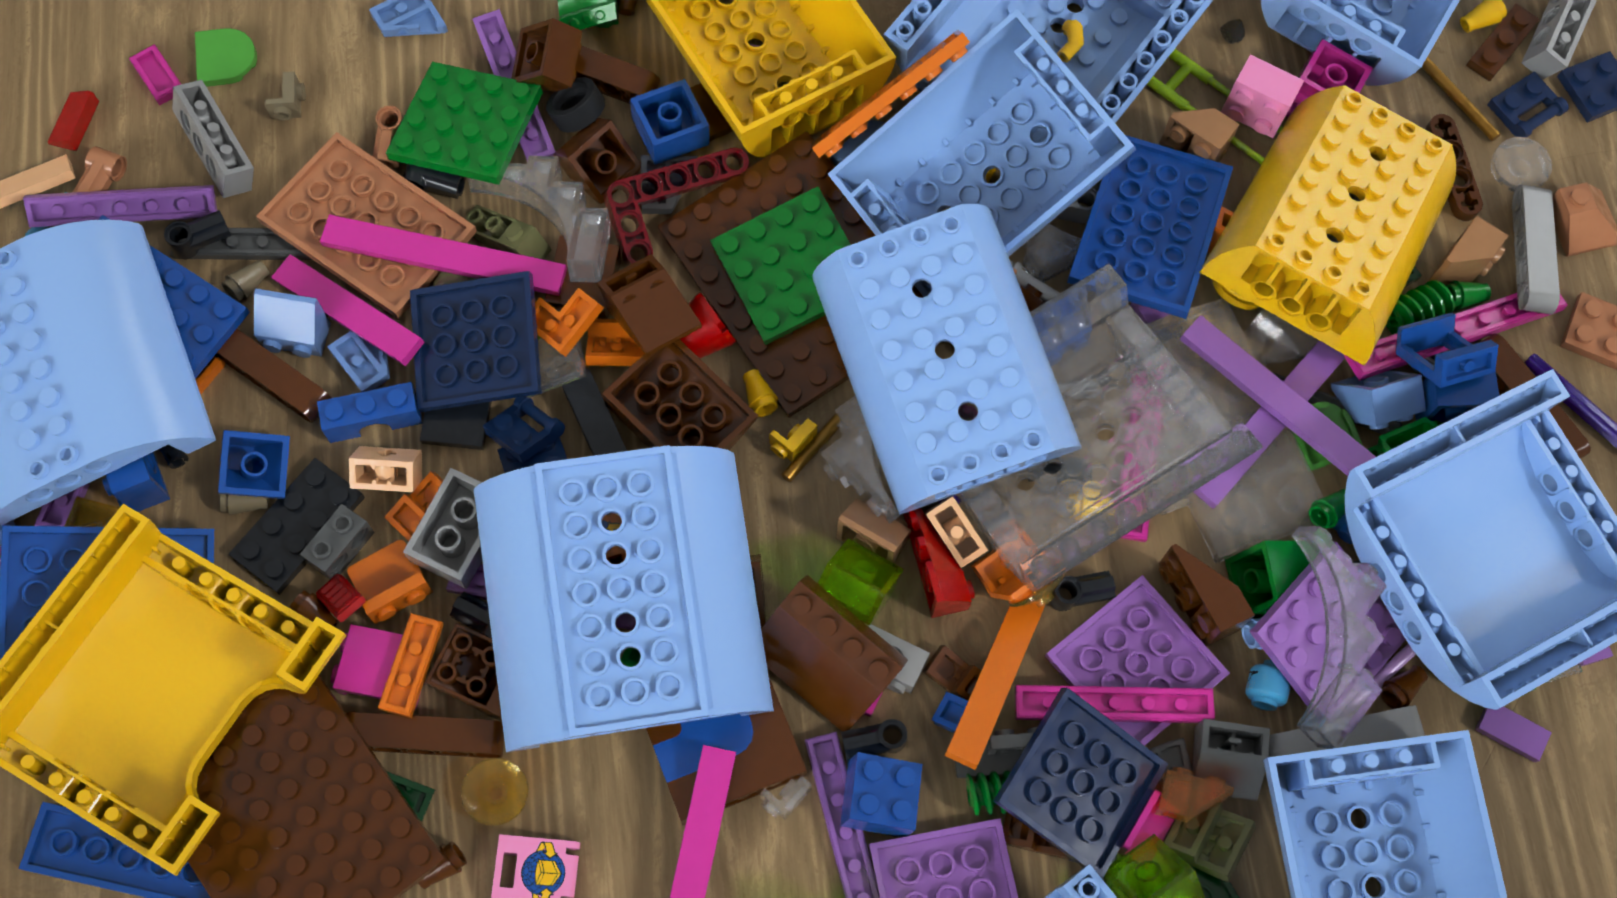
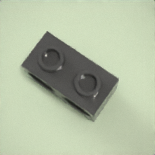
(337, 542)

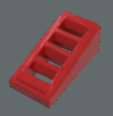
(340, 597)

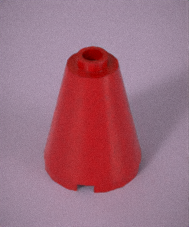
(712, 335)

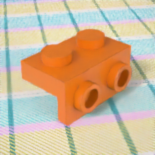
(610, 345)

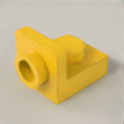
(797, 440)

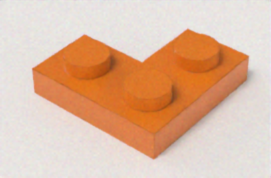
(566, 327)

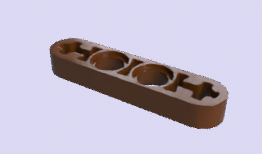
(1463, 169)

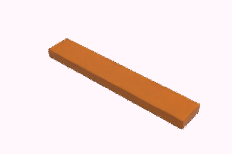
(993, 685)

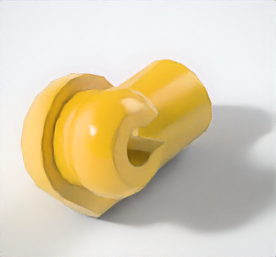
(1075, 40)

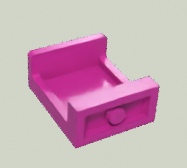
(365, 661)

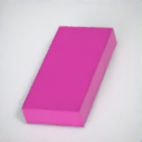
(155, 73)

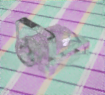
(792, 796)

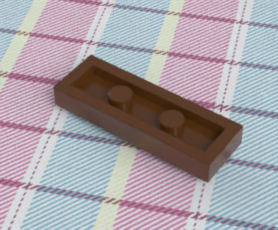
(1502, 42)

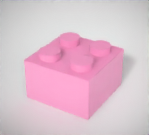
(1261, 96)

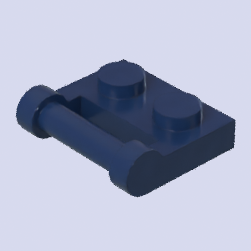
(1521, 99)
(518, 436)

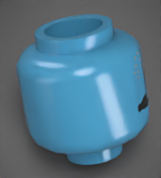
(1267, 686)

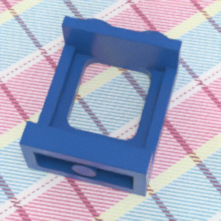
(1458, 365)

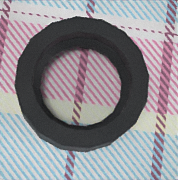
(587, 104)

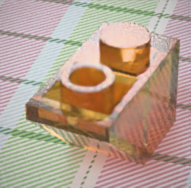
(1188, 796)

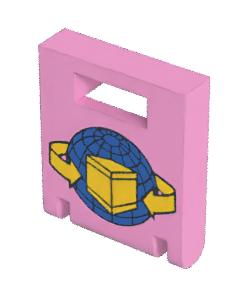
(540, 870)

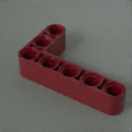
(663, 190)

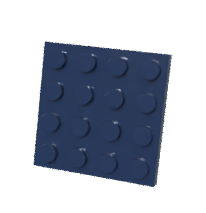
(476, 341)
(1081, 782)

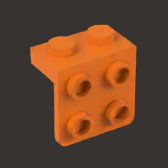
(999, 579)
(388, 582)

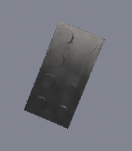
(277, 539)

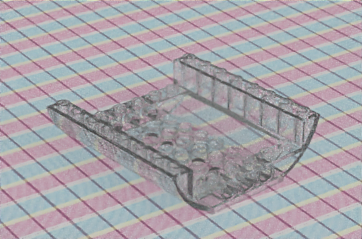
(1104, 369)

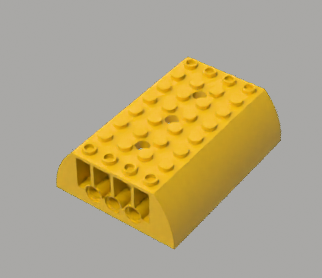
(816, 46)
(1278, 239)

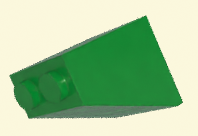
(1266, 572)

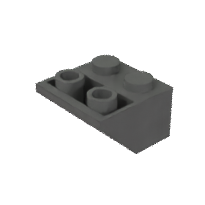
(1231, 753)

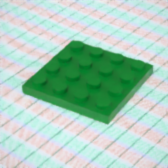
(464, 123)
(775, 260)

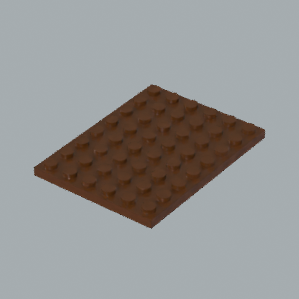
(806, 360)
(306, 808)

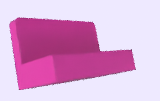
(1147, 825)

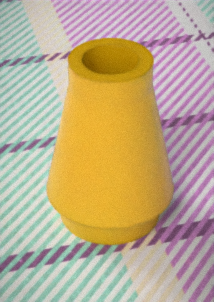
(1483, 15)
(759, 394)

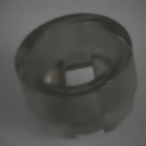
(1233, 31)

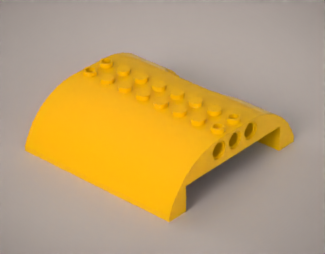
(140, 679)

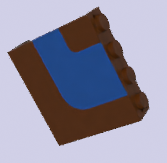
(762, 745)

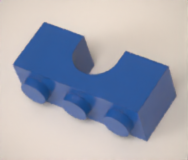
(346, 415)

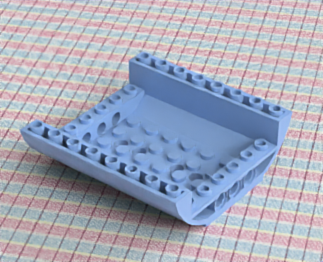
(1121, 38)
(560, 597)

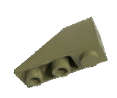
(507, 234)

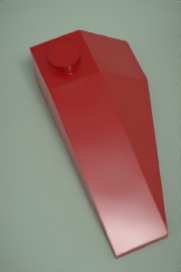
(939, 571)

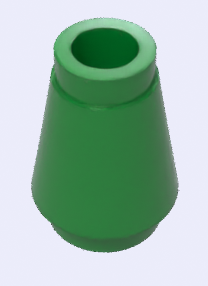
(1468, 293)
(1328, 510)

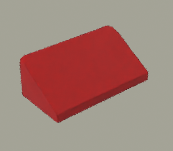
(74, 120)

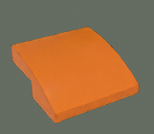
(411, 508)

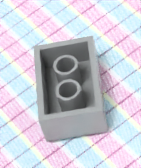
(449, 532)

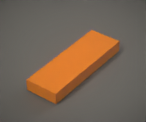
(410, 665)

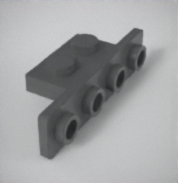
(999, 754)

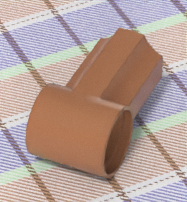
(385, 134)
(101, 170)

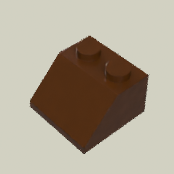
(547, 55)
(598, 158)

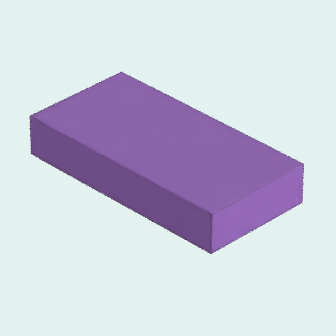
(1514, 732)

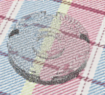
(1521, 163)

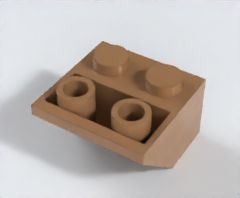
(1200, 133)

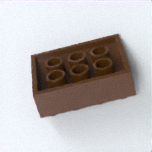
(678, 401)
(828, 654)

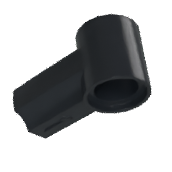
(435, 181)
(197, 234)
(1084, 590)
(472, 613)
(871, 740)

